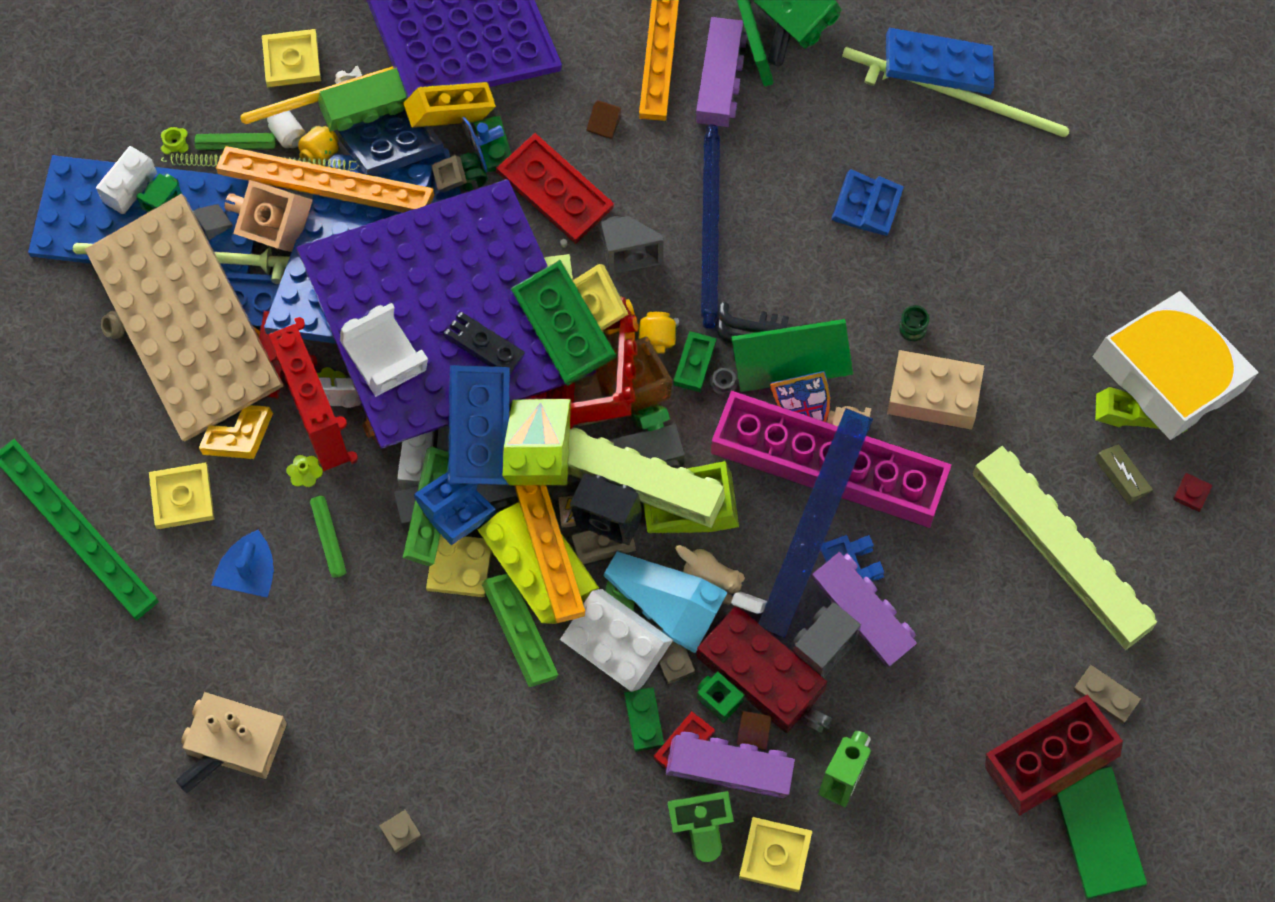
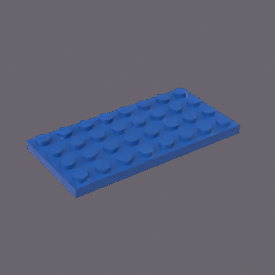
(75, 213)
(326, 218)

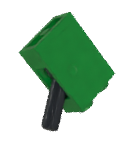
(800, 20)

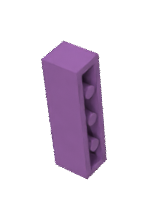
(720, 72)
(858, 598)
(730, 765)

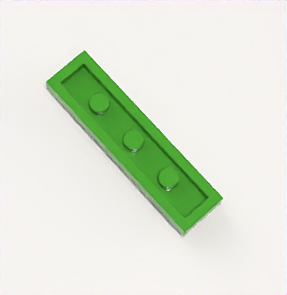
(422, 535)
(520, 630)

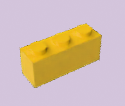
(449, 104)

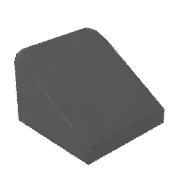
(212, 220)

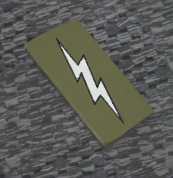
(1123, 473)

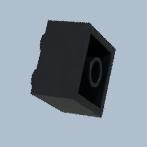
(606, 508)

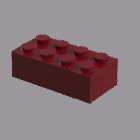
(761, 669)
(1053, 754)

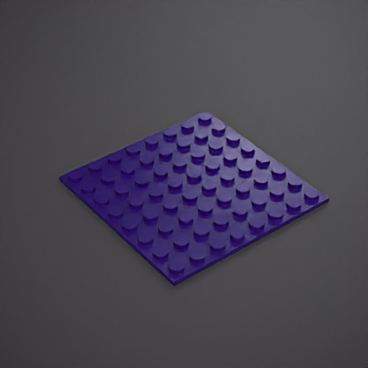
(431, 267)

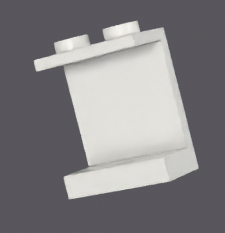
(381, 350)

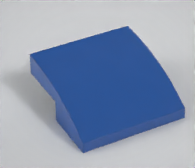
(867, 203)
(454, 508)

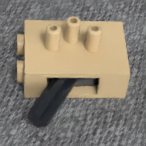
(230, 737)

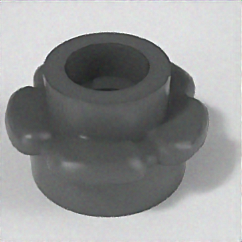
(723, 374)
(817, 720)

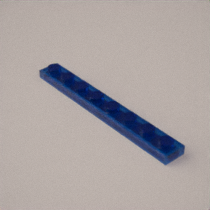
(815, 522)

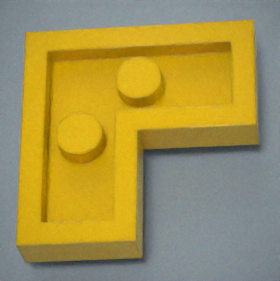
(242, 439)

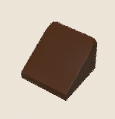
(604, 119)
(754, 729)

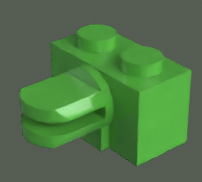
(702, 818)

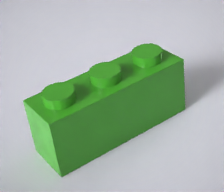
(362, 100)

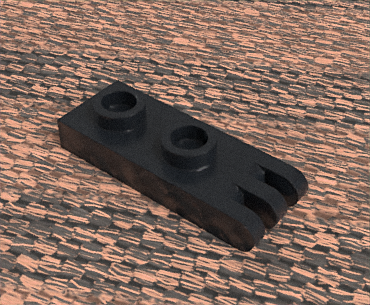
(483, 343)

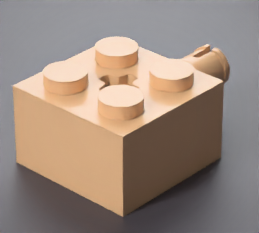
(270, 215)

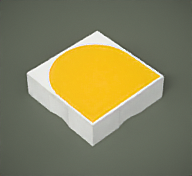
(1175, 364)

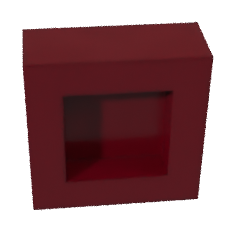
(1192, 492)

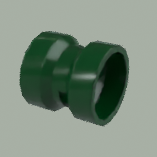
(472, 170)
(914, 317)

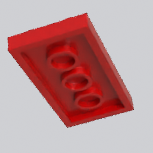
(555, 188)

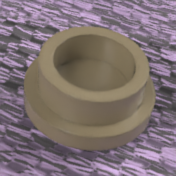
(112, 325)

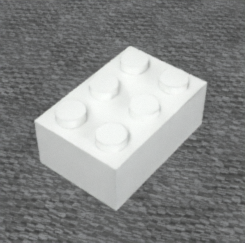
(616, 640)

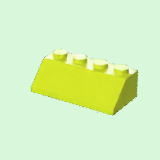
(512, 546)

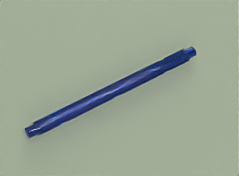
(710, 229)

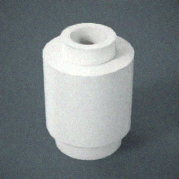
(286, 129)

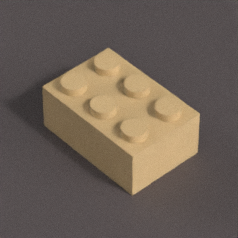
(935, 389)

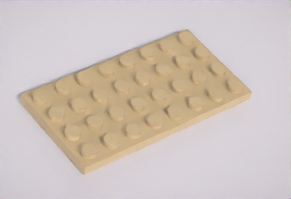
(183, 318)

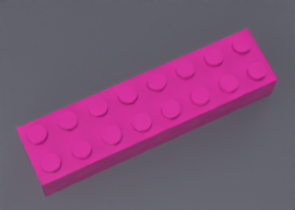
(796, 448)

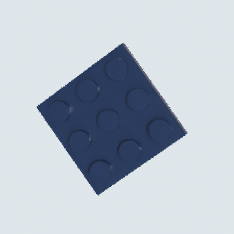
(389, 143)

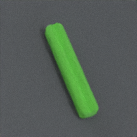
(243, 141)
(328, 536)

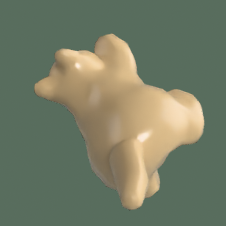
(704, 565)

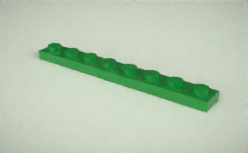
(76, 530)

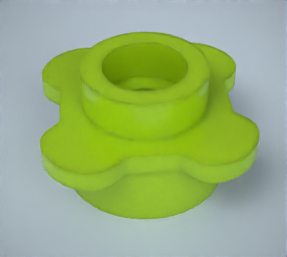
(171, 134)

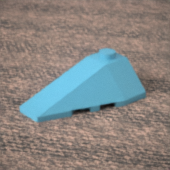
(673, 599)

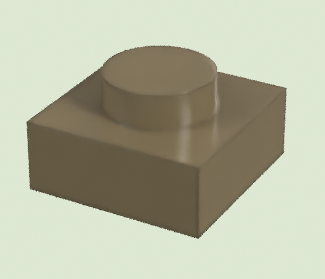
(449, 173)
(400, 831)

